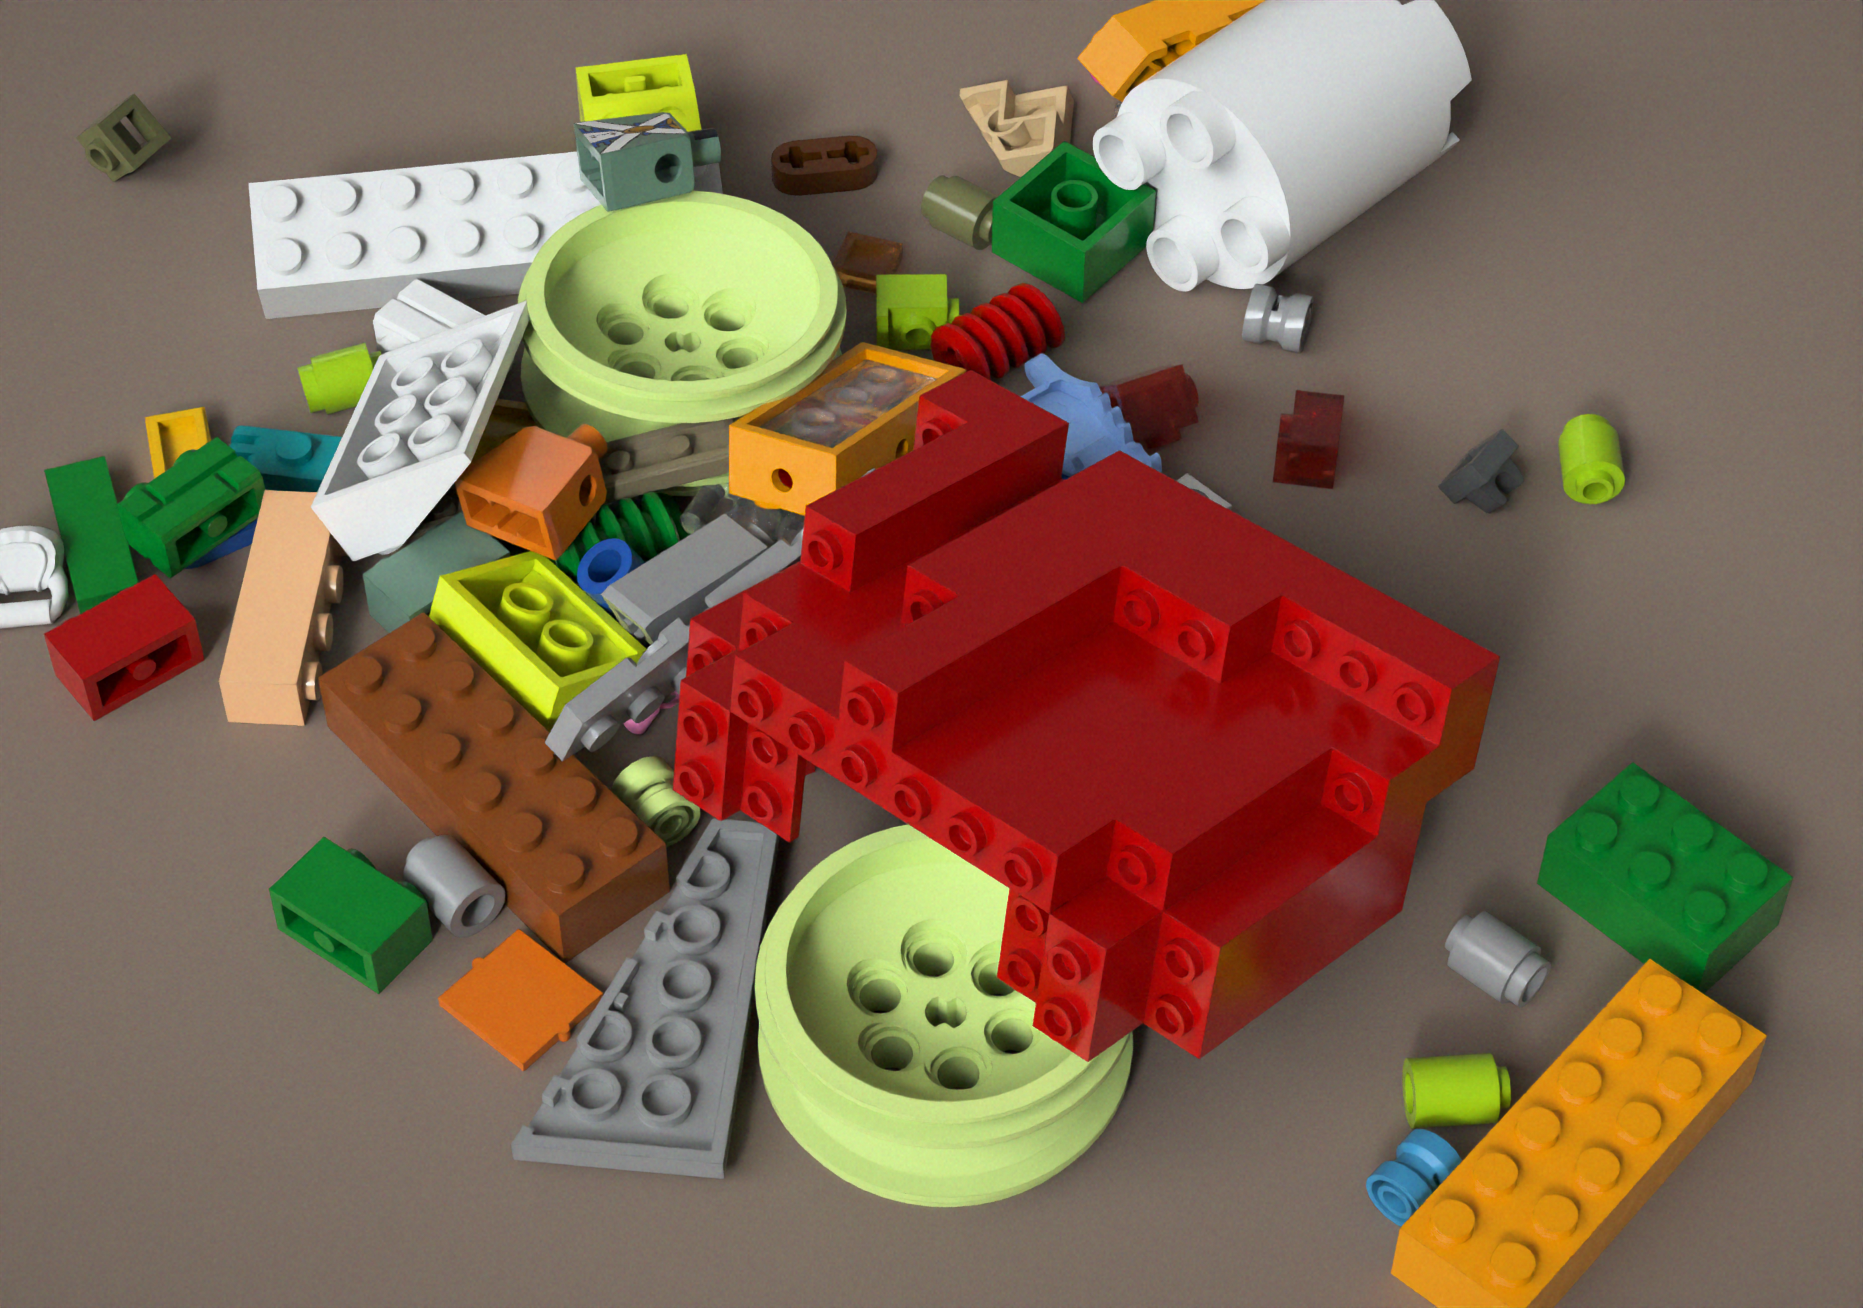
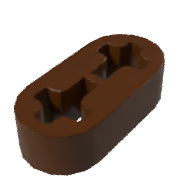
(824, 165)

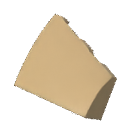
(1020, 126)

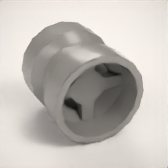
(1278, 318)

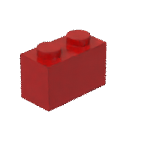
(124, 647)

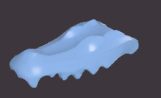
(1094, 425)

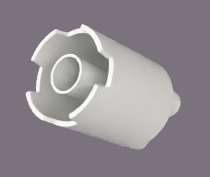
(1284, 132)

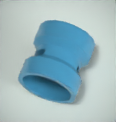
(1406, 1182)

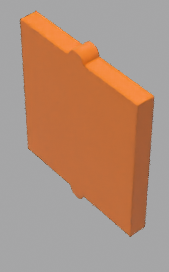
(520, 999)

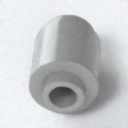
(1496, 959)

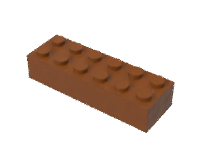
(482, 773)

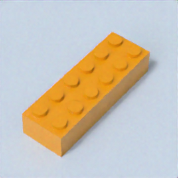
(1580, 1149)

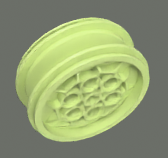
(675, 317)
(862, 942)

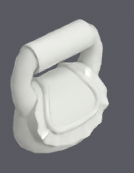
(29, 562)

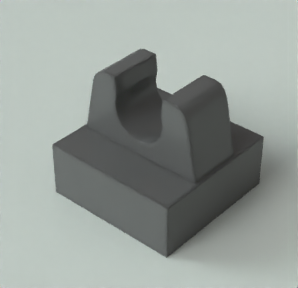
(1481, 471)

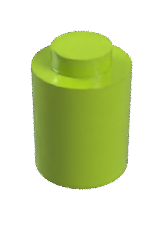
(1454, 1090)

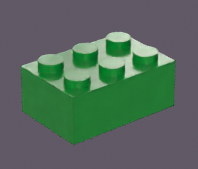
(1663, 879)

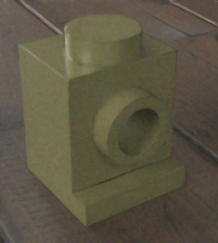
(113, 147)

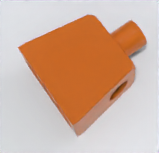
(536, 488)

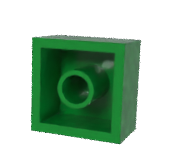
(1071, 222)

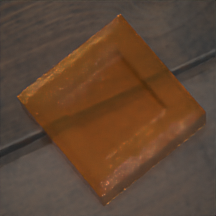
(863, 258)

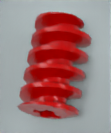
(1000, 333)

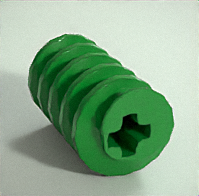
(644, 530)

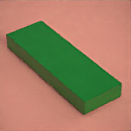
(91, 531)

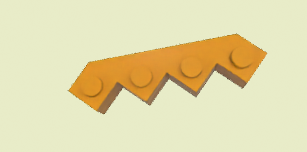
(1153, 36)

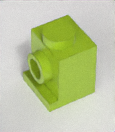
(911, 309)

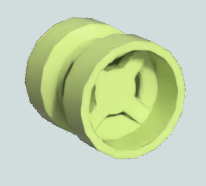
(649, 793)

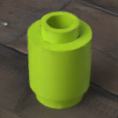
(337, 378)
(1591, 459)

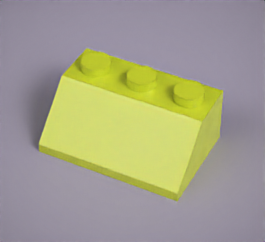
(531, 630)

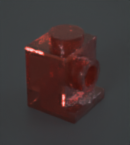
(1309, 440)

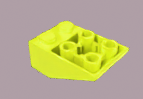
(639, 89)

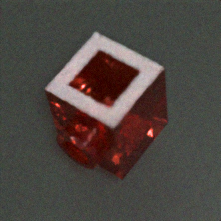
(1156, 403)

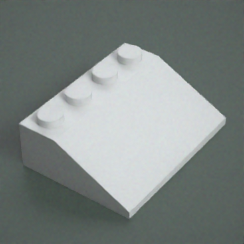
(415, 431)

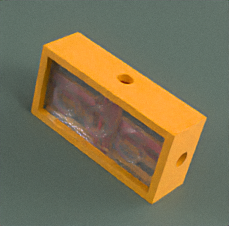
(833, 429)

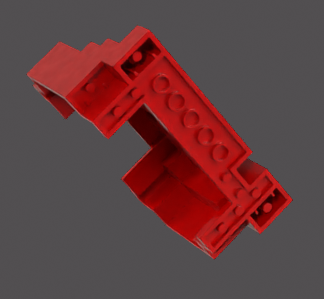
(1104, 700)

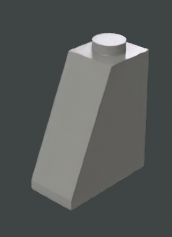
(682, 577)

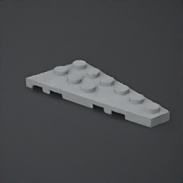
(640, 688)
(670, 1035)

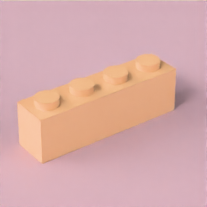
(282, 614)

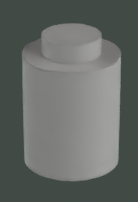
(454, 885)

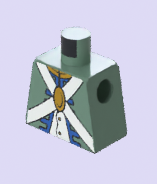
(641, 158)

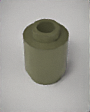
(960, 210)

